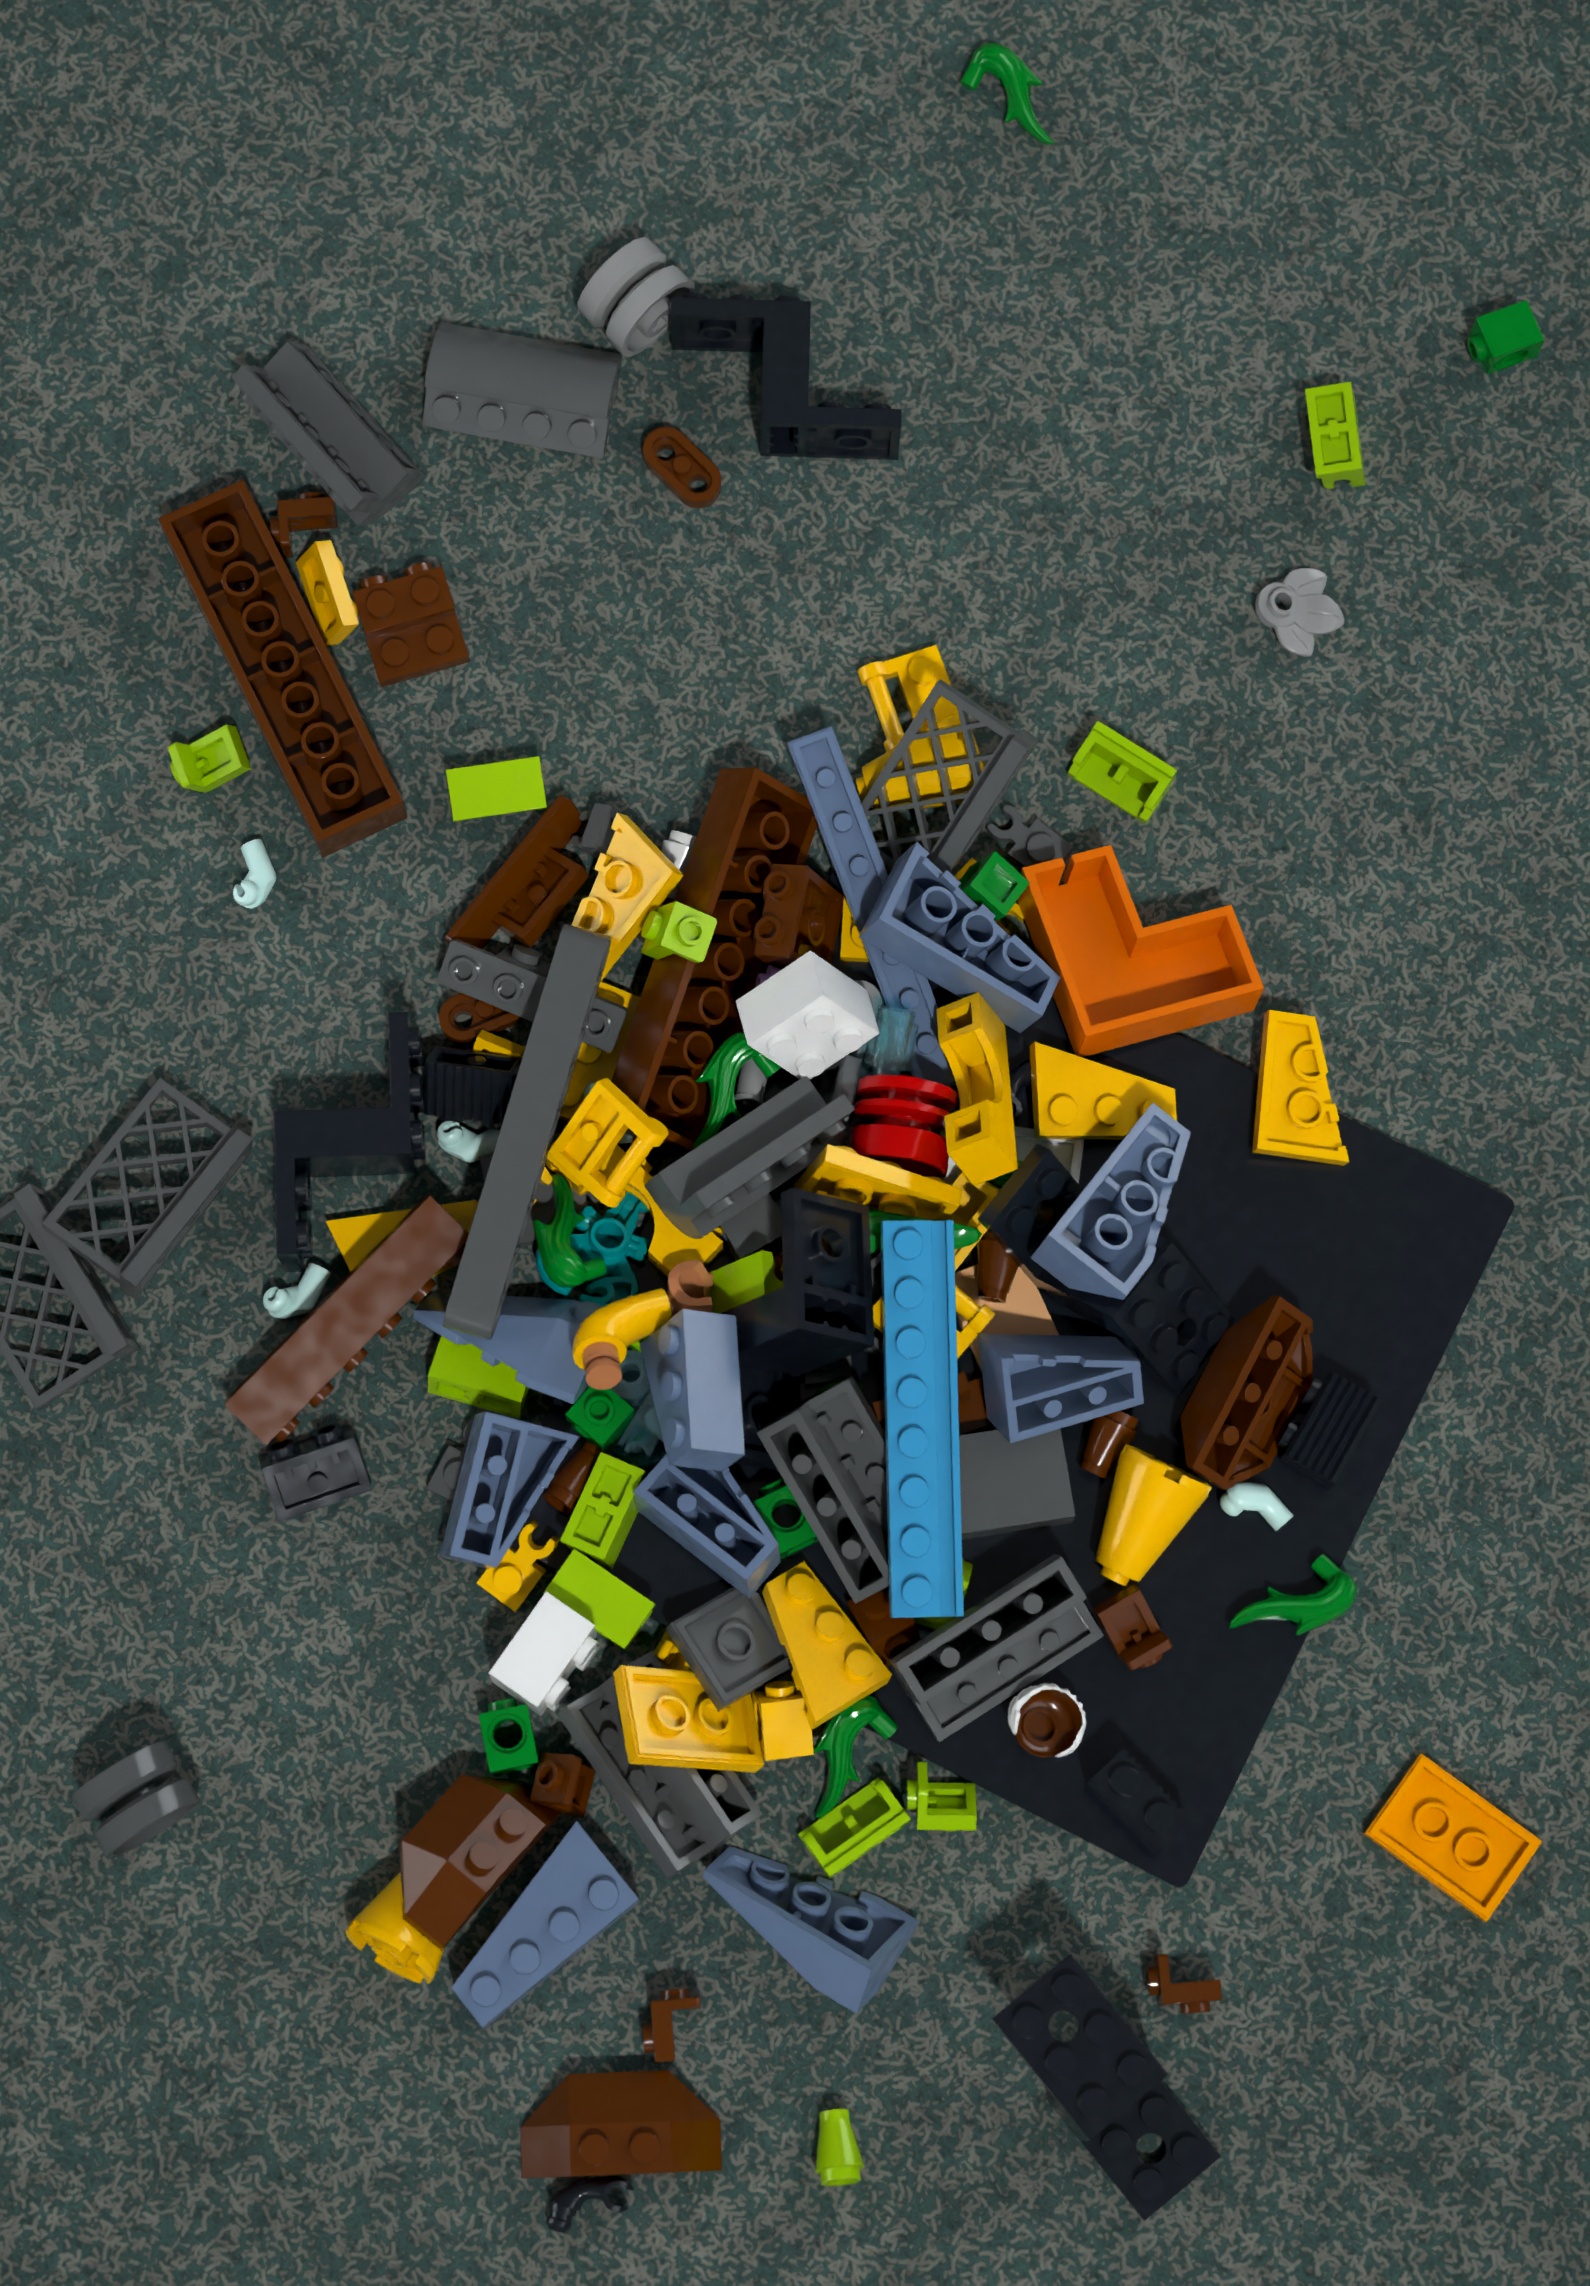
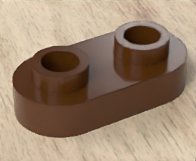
(684, 468)
(484, 1018)

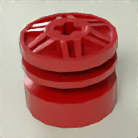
(903, 1118)

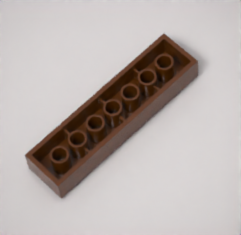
(283, 668)
(693, 1005)

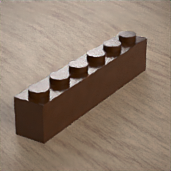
(346, 1320)

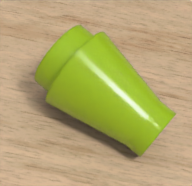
(837, 2150)

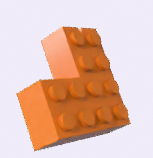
(1128, 979)

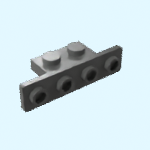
(516, 983)

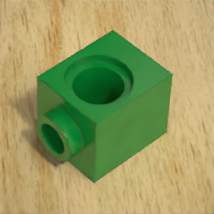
(1505, 338)
(994, 884)
(600, 1417)
(789, 1539)
(513, 1759)

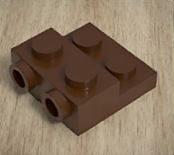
(410, 624)
(797, 916)

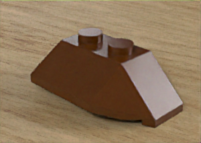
(1248, 1394)
(466, 1851)
(620, 2128)

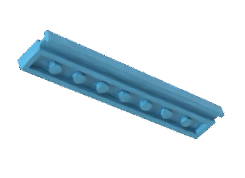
(921, 1419)

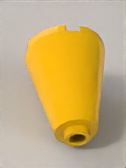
(928, 782)
(1145, 1513)
(394, 1940)

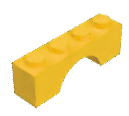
(982, 1131)
(668, 1243)

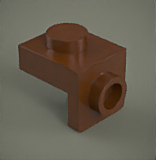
(307, 512)
(1132, 1629)
(884, 1634)
(562, 1784)
(1191, 1996)
(658, 2034)

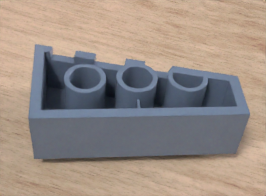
(955, 942)
(551, 1921)

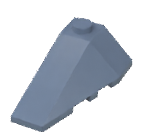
(1116, 1220)
(530, 1337)
(828, 1937)

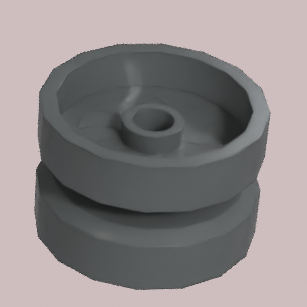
(135, 1799)

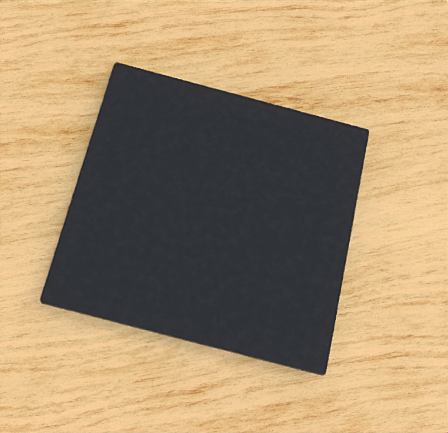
(1363, 1249)

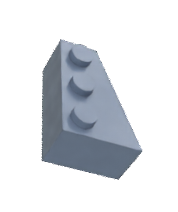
(1055, 1381)
(697, 1389)
(498, 1486)
(711, 1521)

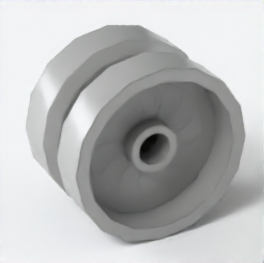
(634, 296)

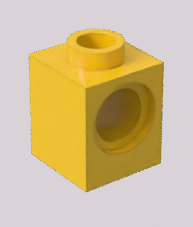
(782, 1721)

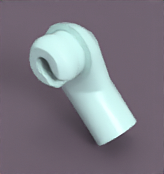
(259, 879)
(465, 1143)
(297, 1299)
(1255, 1498)

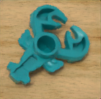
(612, 1241)

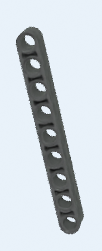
(527, 1132)

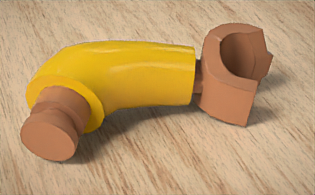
(608, 1331)

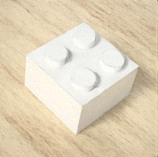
(807, 1016)
(545, 1655)

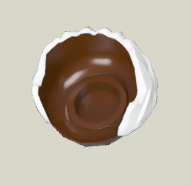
(1047, 1720)

